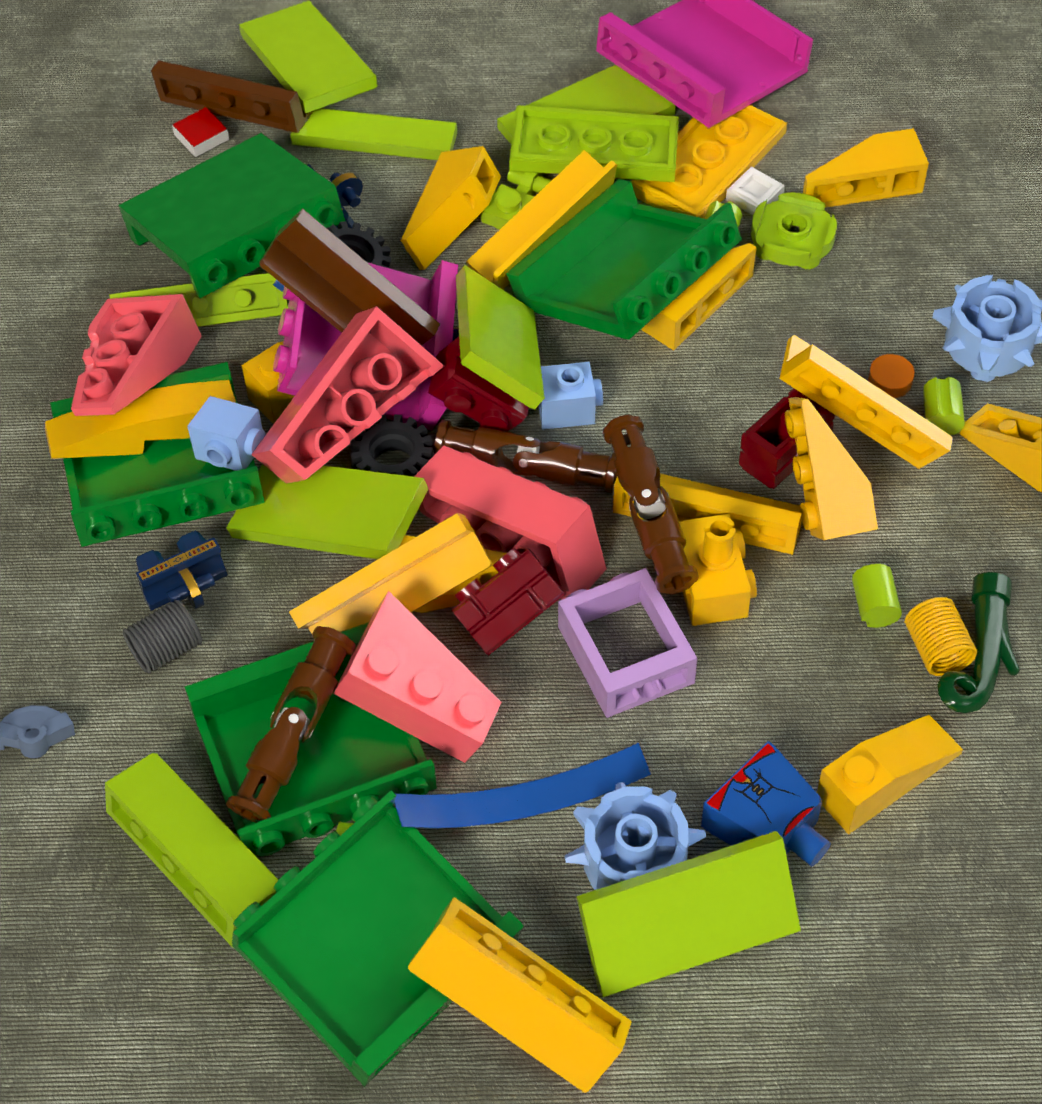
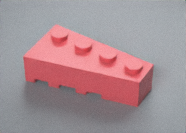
(346, 393)
(515, 514)

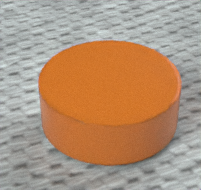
(892, 374)

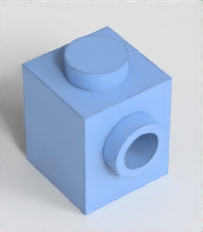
(569, 395)
(225, 433)

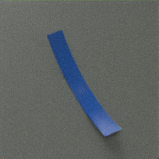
(525, 798)

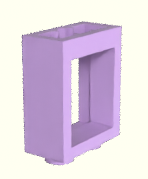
(639, 681)

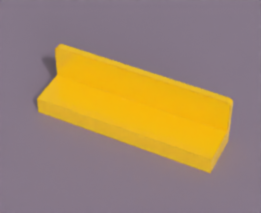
(542, 216)
(862, 404)
(760, 519)
(411, 573)
(521, 996)

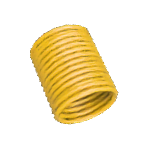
(940, 636)

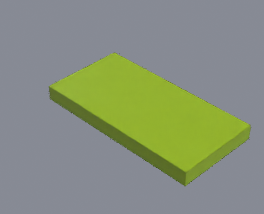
(308, 56)
(605, 91)
(553, 137)
(498, 338)
(333, 511)
(689, 913)

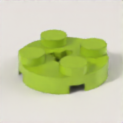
(788, 248)

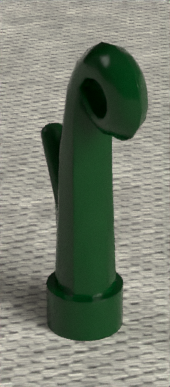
(991, 598)

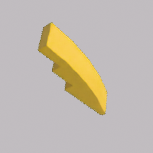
(152, 416)

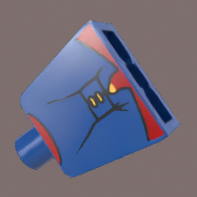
(764, 799)

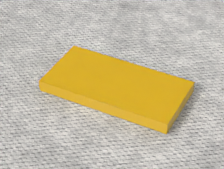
(712, 161)

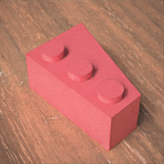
(417, 683)

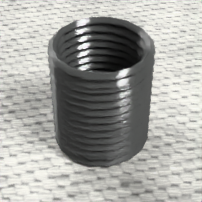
(162, 636)

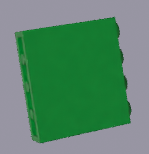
(229, 210)
(620, 262)
(155, 488)
(337, 767)
(347, 930)

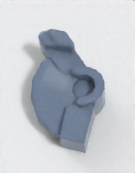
(34, 729)

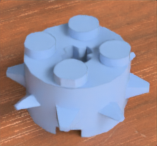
(992, 326)
(631, 835)

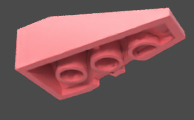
(132, 350)

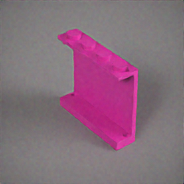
(708, 54)
(311, 337)

